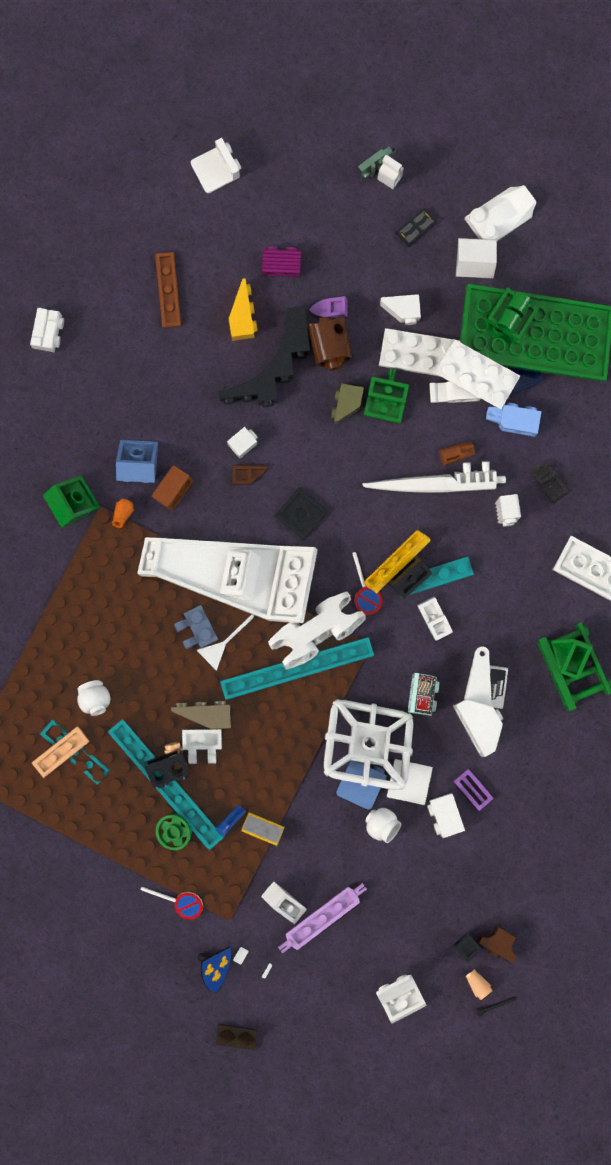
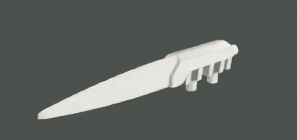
(444, 483)

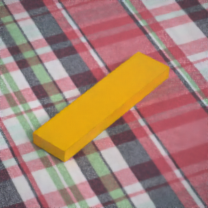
(397, 561)

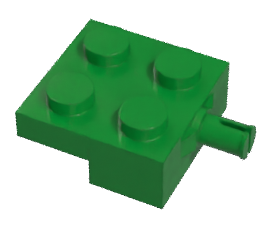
(386, 399)

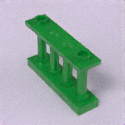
(562, 681)

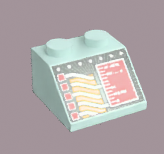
(422, 694)

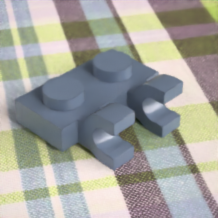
(200, 627)

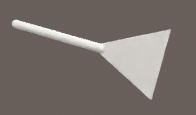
(214, 652)

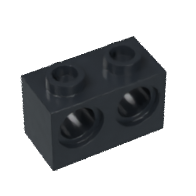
(165, 764)

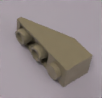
(213, 717)

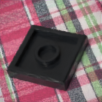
(301, 514)

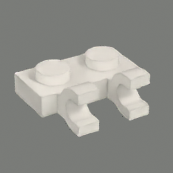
(201, 740)

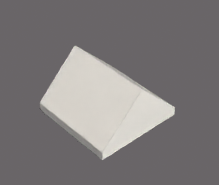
(476, 258)

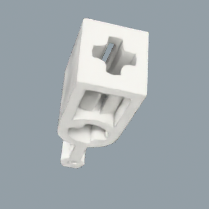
(390, 172)
(450, 393)

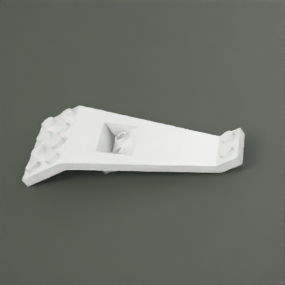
(270, 579)

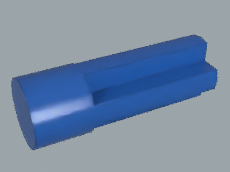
(225, 826)

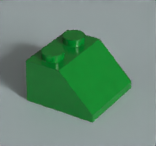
(71, 501)

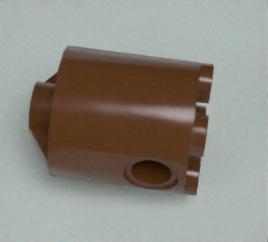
(330, 343)

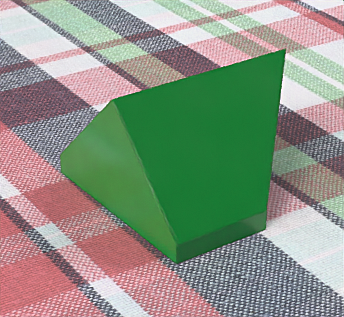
(571, 656)

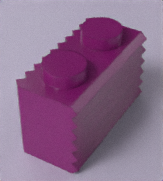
(281, 262)

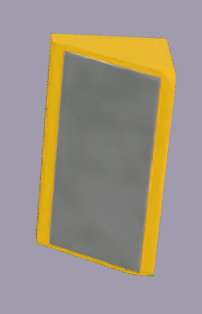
(262, 829)

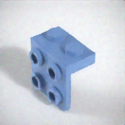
(354, 791)

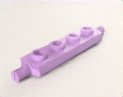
(322, 918)

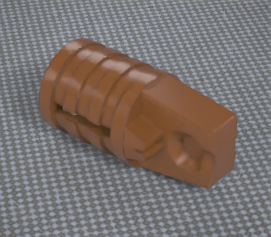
(456, 453)

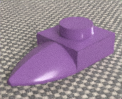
(330, 307)

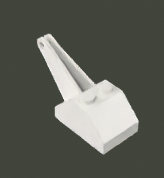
(476, 709)

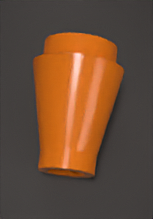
(123, 510)

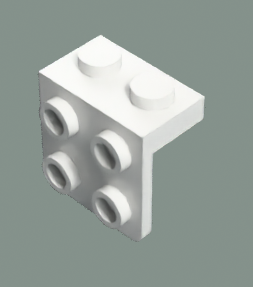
(216, 167)
(400, 998)

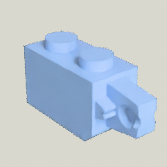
(515, 419)

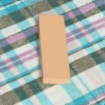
(60, 752)

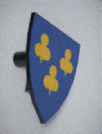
(215, 968)

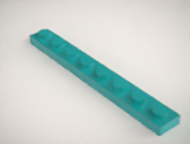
(278, 674)
(173, 792)

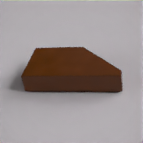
(246, 474)

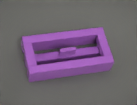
(483, 802)

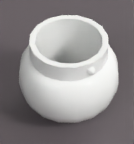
(93, 697)
(382, 824)

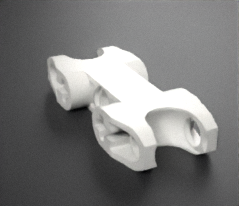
(327, 623)

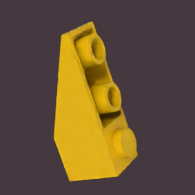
(240, 317)

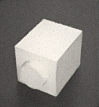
(242, 442)

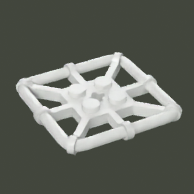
(360, 752)

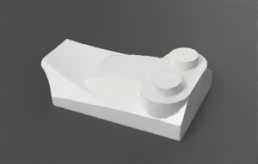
(502, 213)

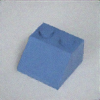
(136, 461)

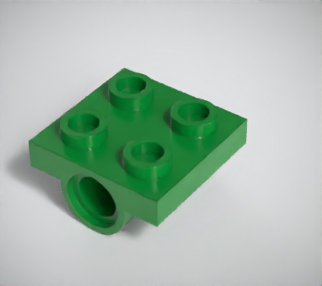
(513, 313)

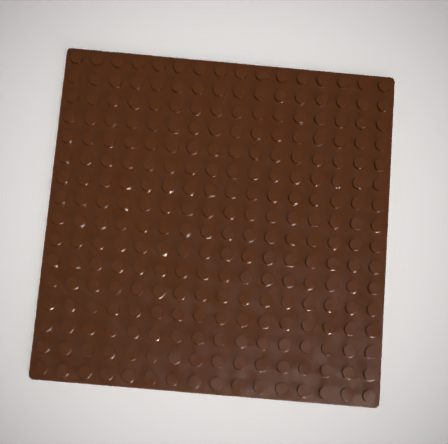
(122, 632)

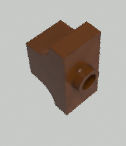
(499, 944)

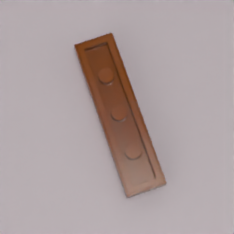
(168, 290)

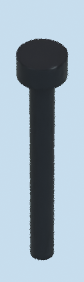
(480, 1011)

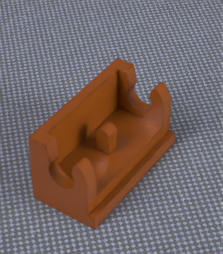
(172, 488)

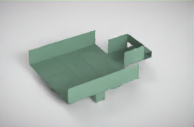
(374, 162)

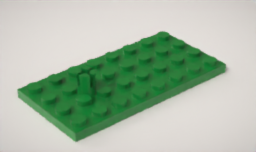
(560, 340)

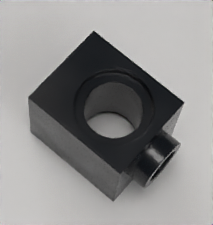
(467, 947)

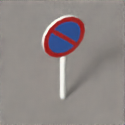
(365, 598)
(186, 904)

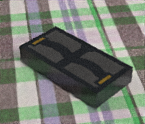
(416, 227)

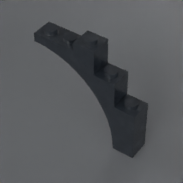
(280, 368)

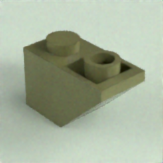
(349, 402)

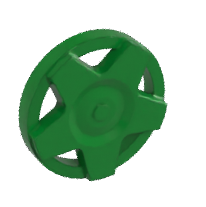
(173, 831)

